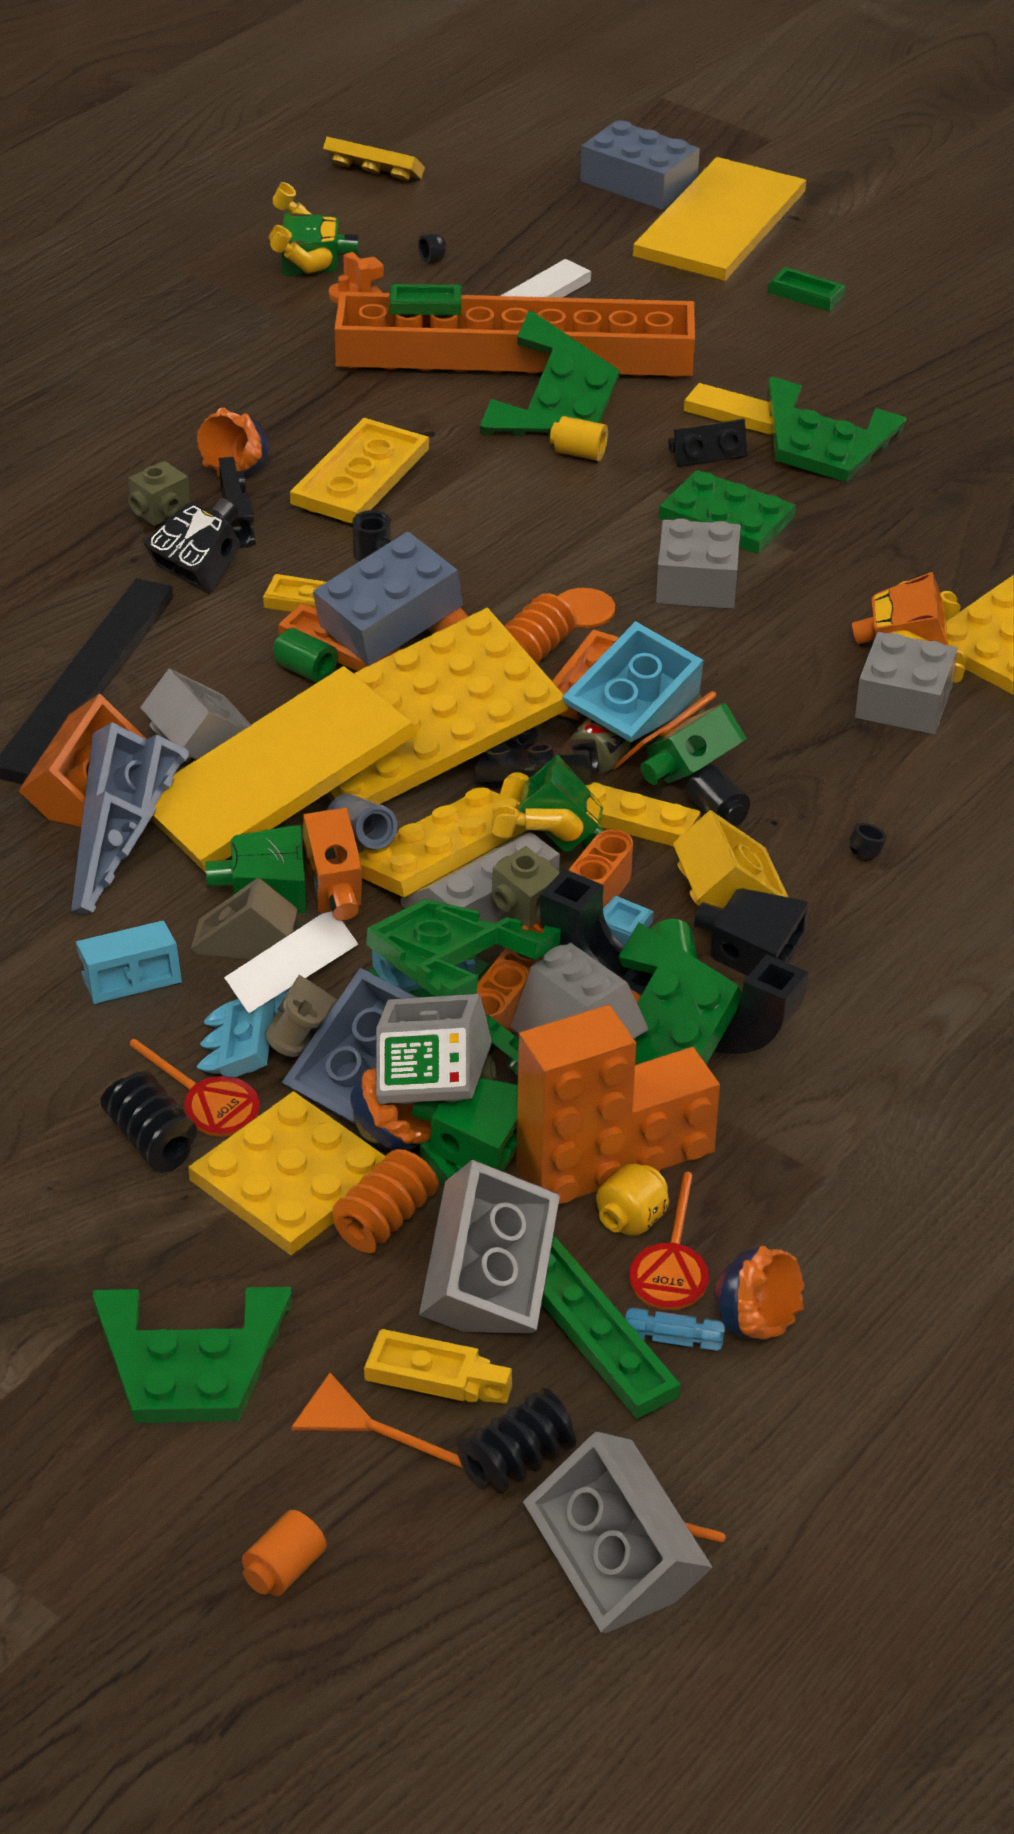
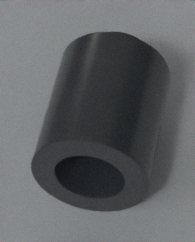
(715, 791)

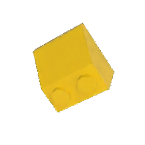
(722, 860)

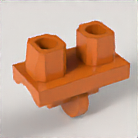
(357, 276)

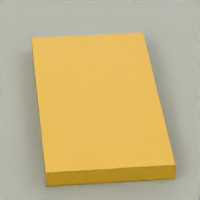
(719, 218)
(279, 765)

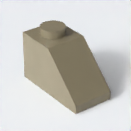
(245, 923)

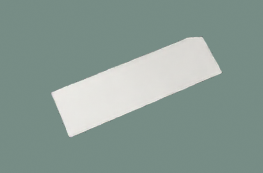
(296, 954)

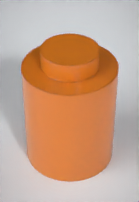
(283, 1553)

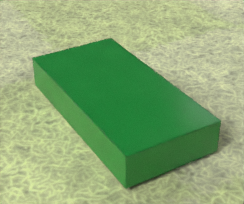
(806, 289)
(425, 299)

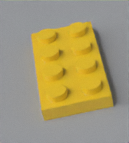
(359, 470)
(437, 843)

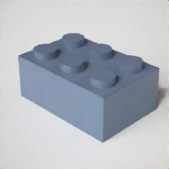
(639, 164)
(388, 598)

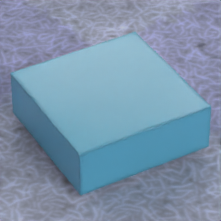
(624, 916)

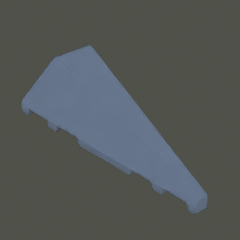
(120, 798)

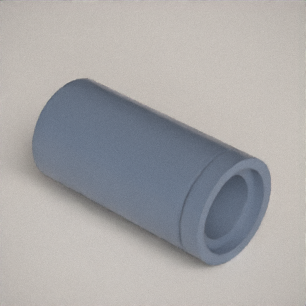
(371, 822)

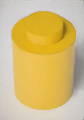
(579, 438)

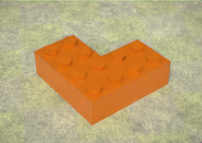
(594, 1110)

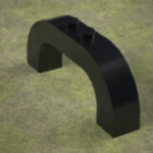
(769, 992)

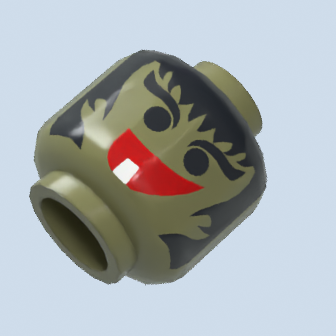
(609, 744)

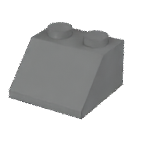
(192, 714)

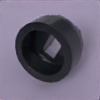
(431, 247)
(867, 841)

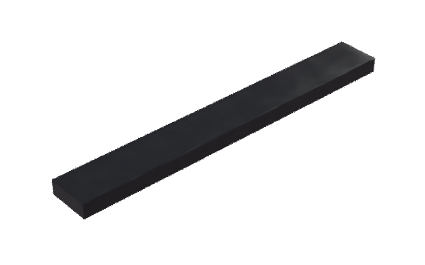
(85, 675)

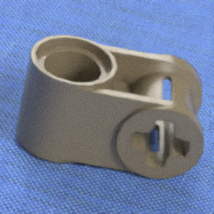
(299, 1017)

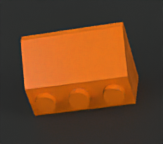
(61, 774)

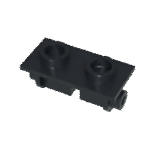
(709, 442)

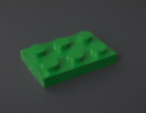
(714, 499)

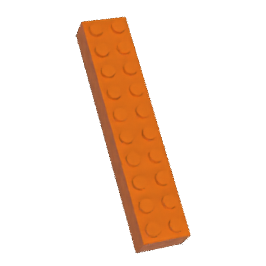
(627, 333)

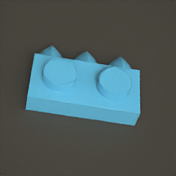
(239, 1039)

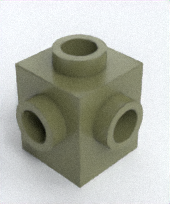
(158, 492)
(519, 882)

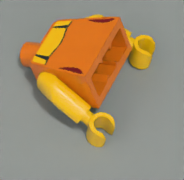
(915, 612)

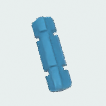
(677, 1329)

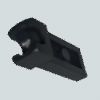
(234, 490)
(501, 760)

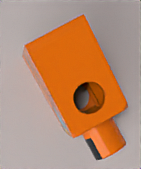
(335, 881)

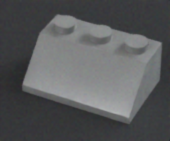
(472, 883)
(571, 984)
(489, 1252)
(616, 1532)

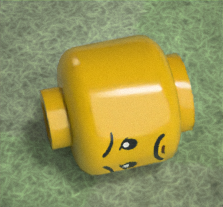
(632, 1199)

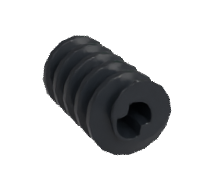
(150, 1120)
(516, 1439)

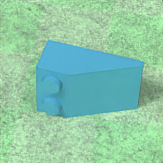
(637, 684)

